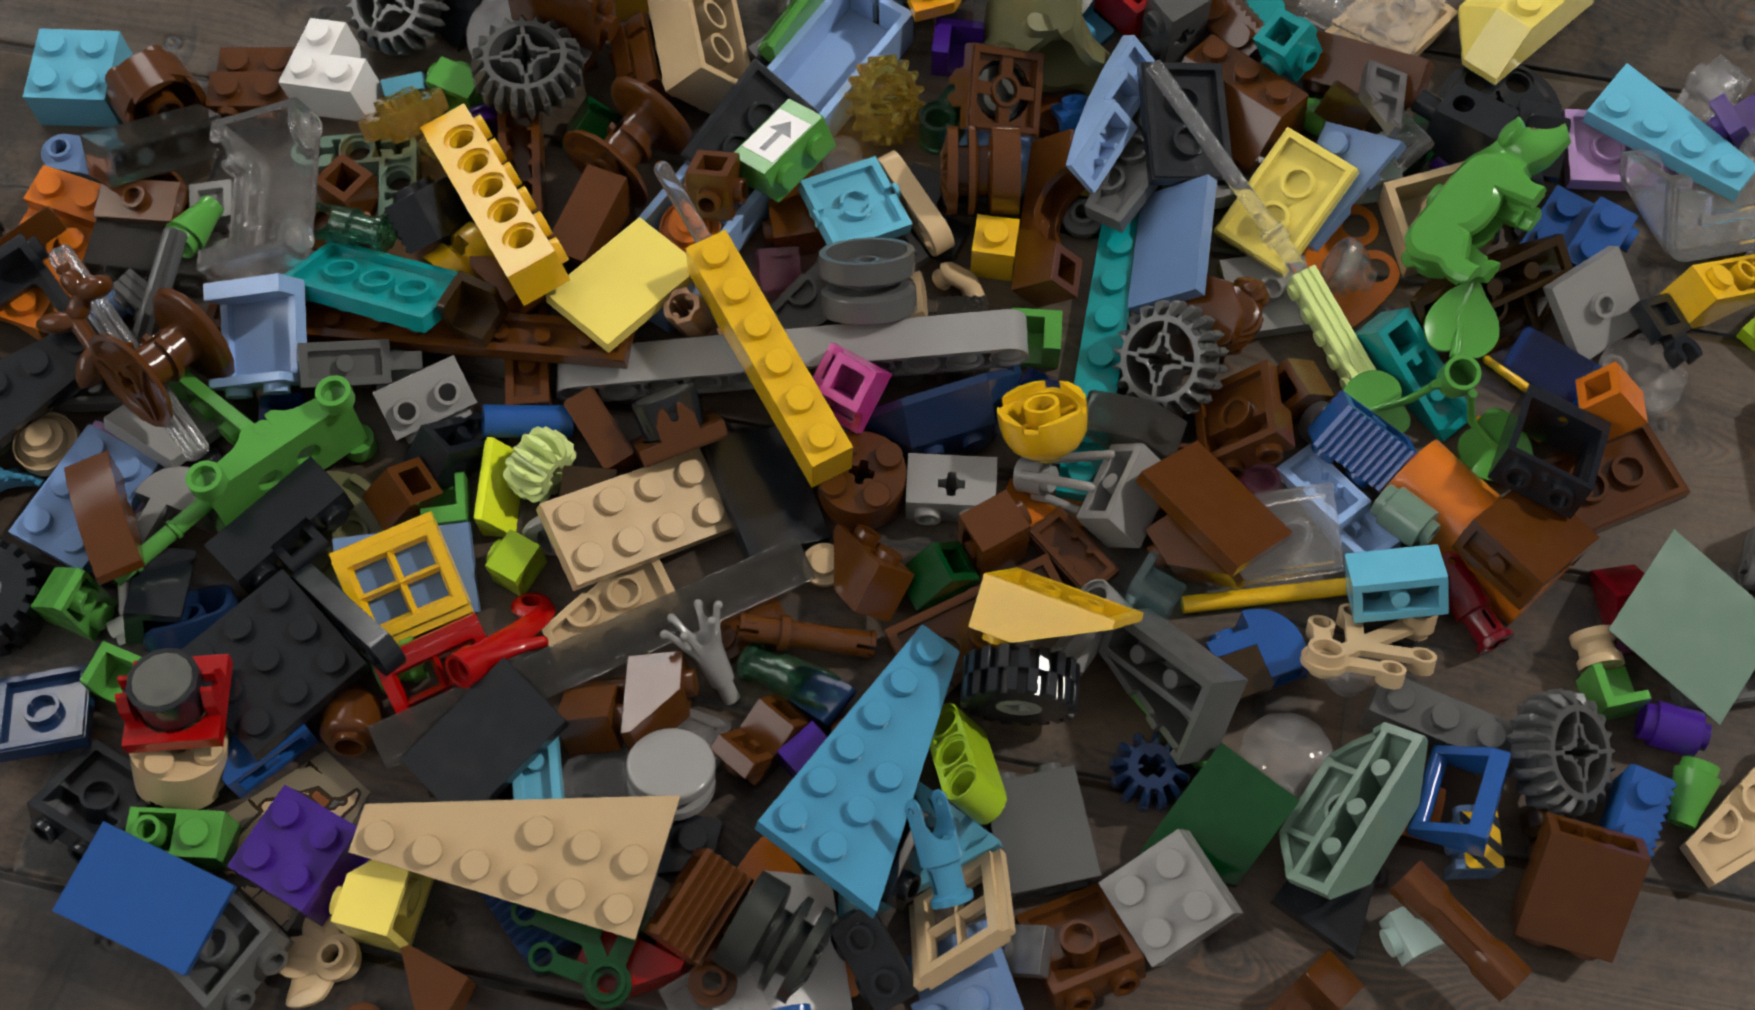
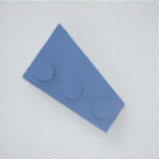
(1364, 151)

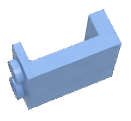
(262, 326)

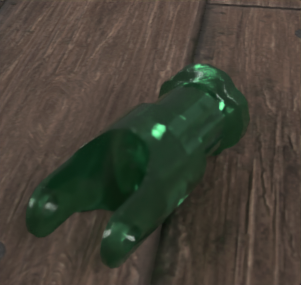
(353, 227)
(782, 673)

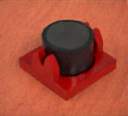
(171, 693)

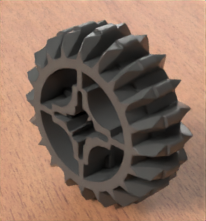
(381, 20)
(501, 64)
(1161, 385)
(1561, 752)

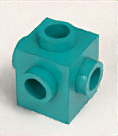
(1288, 44)

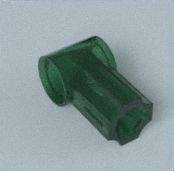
(933, 122)

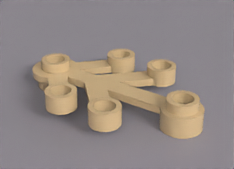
(1330, 658)

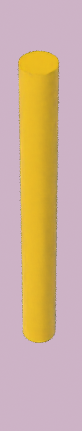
(1263, 595)

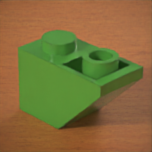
(75, 602)
(197, 836)

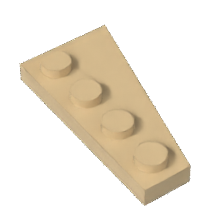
(1726, 836)

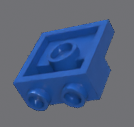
(1584, 225)

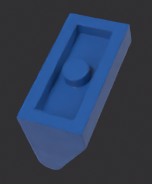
(1470, 837)

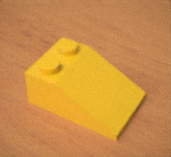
(1027, 606)

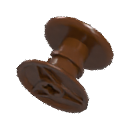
(646, 123)
(184, 340)

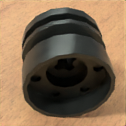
(774, 937)

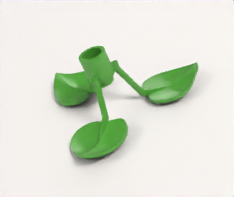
(1469, 329)

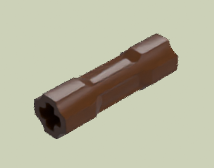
(1486, 957)

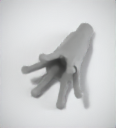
(707, 651)

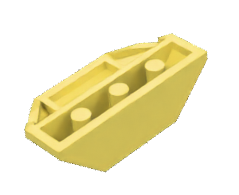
(1506, 32)

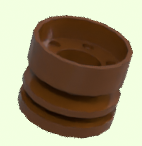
(982, 170)

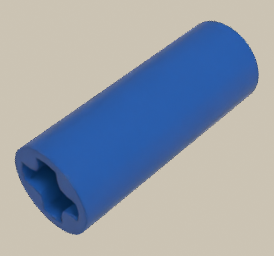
(517, 420)

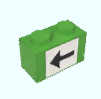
(784, 149)

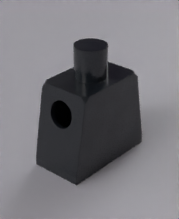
(1462, 121)

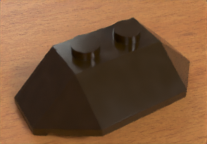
(1514, 290)

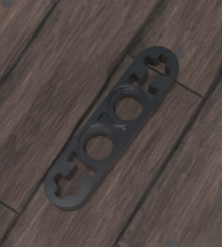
(350, 620)

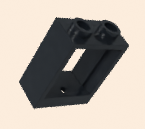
(1581, 437)

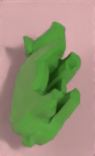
(1477, 201)

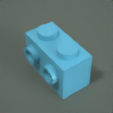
(1396, 583)

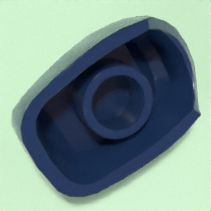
(201, 610)

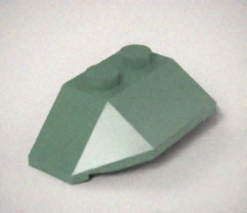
(1354, 811)

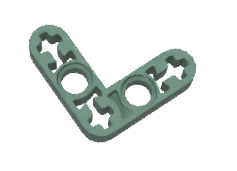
(388, 166)

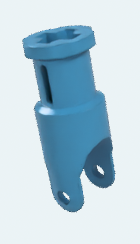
(939, 852)

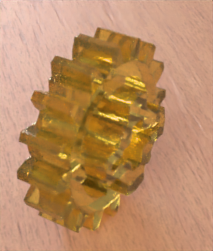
(885, 100)
(402, 114)

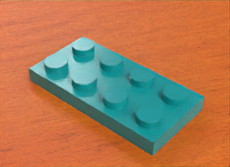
(375, 285)

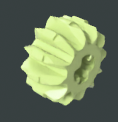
(538, 464)

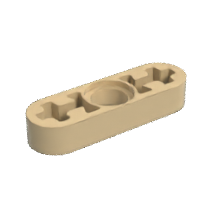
(924, 215)

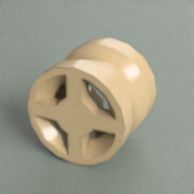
(1596, 646)

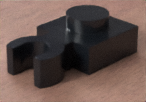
(1665, 324)

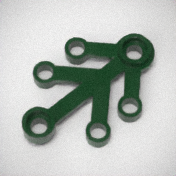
(599, 963)

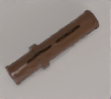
(805, 635)

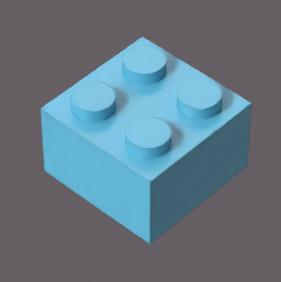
(69, 76)

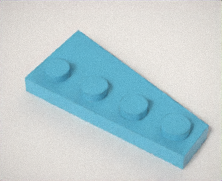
(1650, 119)

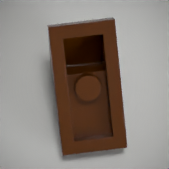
(1322, 987)

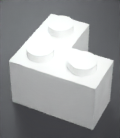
(331, 73)

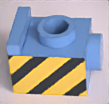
(1471, 866)

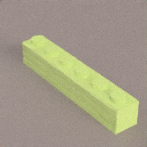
(1328, 324)

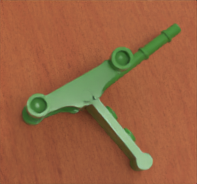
(261, 452)

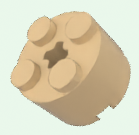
(180, 776)

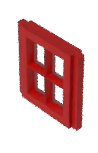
(429, 648)

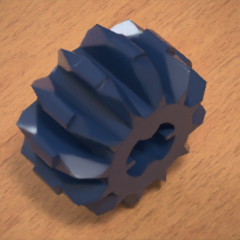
(1155, 787)

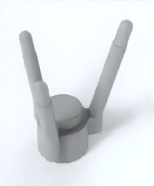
(1042, 478)

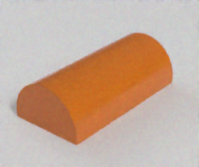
(1459, 497)

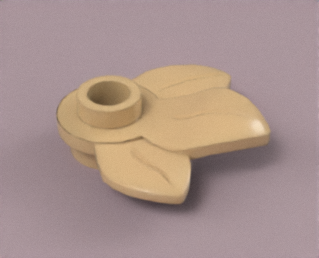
(312, 965)

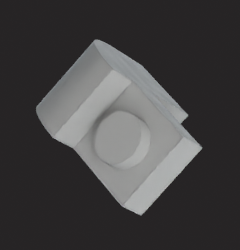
(165, 497)

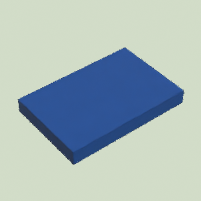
(144, 898)

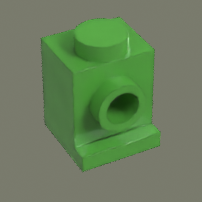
(455, 82)

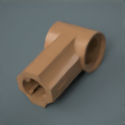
(690, 314)

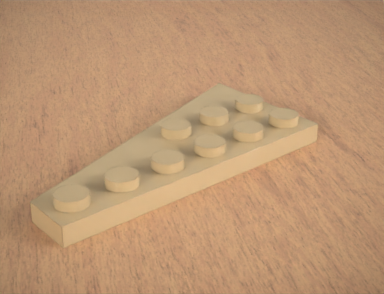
(552, 855)

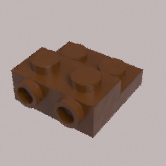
(247, 79)
(1246, 420)
(1089, 949)

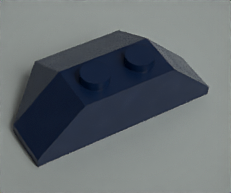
(947, 417)

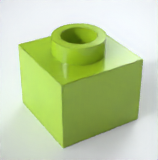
(515, 562)

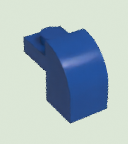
(1276, 640)

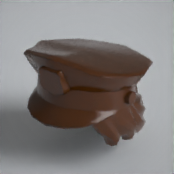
(1235, 308)

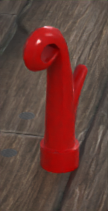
(472, 662)

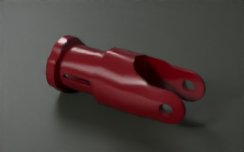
(1472, 606)

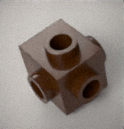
(716, 184)

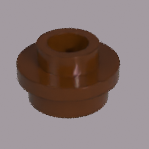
(711, 998)

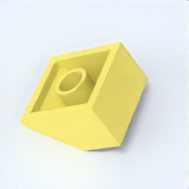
(380, 905)

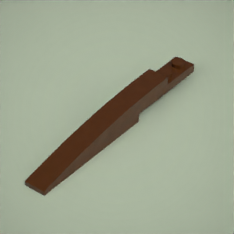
(524, 147)

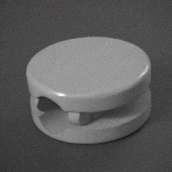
(673, 764)

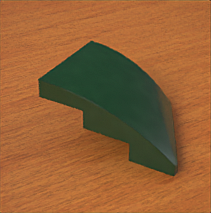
(1229, 812)

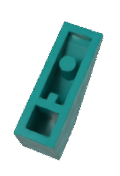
(1400, 349)

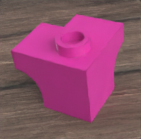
(850, 386)

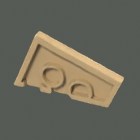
(609, 599)

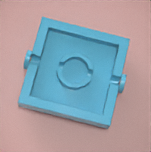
(855, 203)

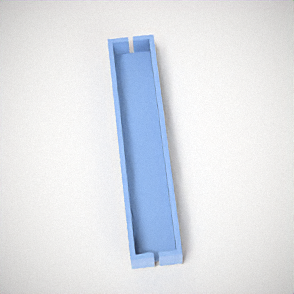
(817, 69)

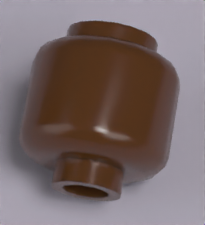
(346, 721)

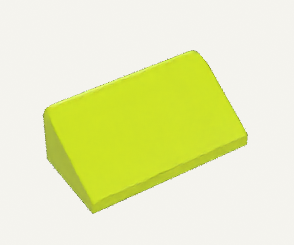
(496, 502)

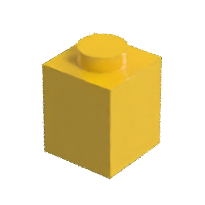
(994, 247)

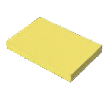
(1297, 186)
(622, 284)

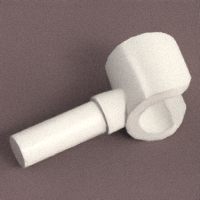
(116, 626)

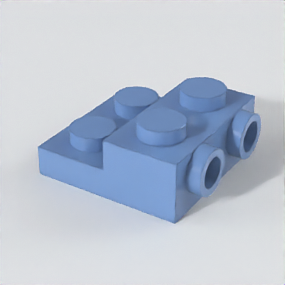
(978, 987)

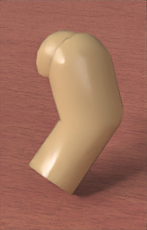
(954, 275)

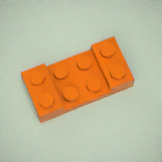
(74, 203)

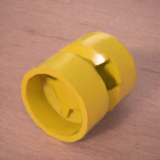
(456, 256)

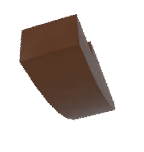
(104, 517)

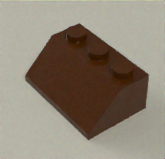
(1256, 102)

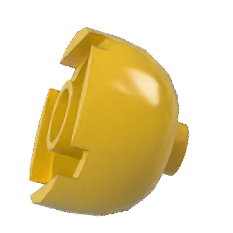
(1043, 421)

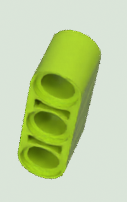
(967, 766)

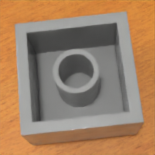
(1170, 897)

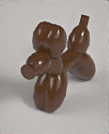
(74, 318)

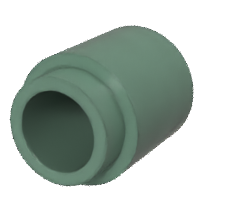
(1405, 516)

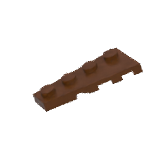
(952, 619)

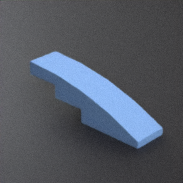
(1107, 115)
(1356, 522)

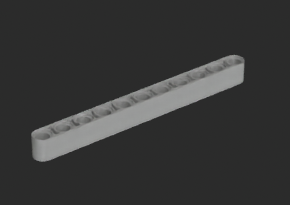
(898, 347)

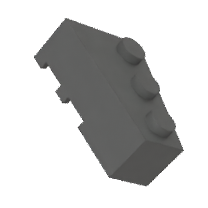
(1177, 682)

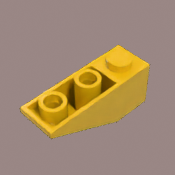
(1714, 289)

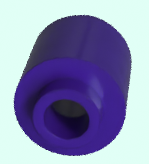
(1672, 728)

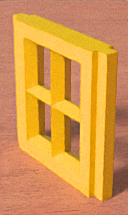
(388, 543)

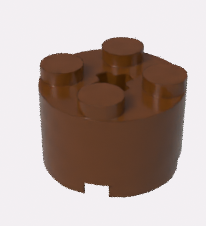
(151, 85)
(883, 489)

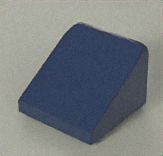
(828, 692)

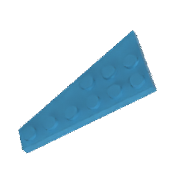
(851, 796)

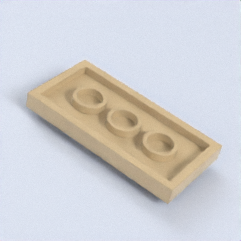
(634, 519)

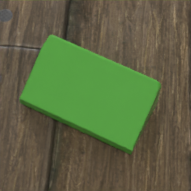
(786, 27)

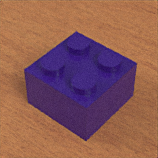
(298, 854)

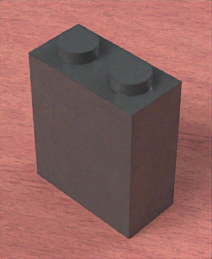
(1045, 833)

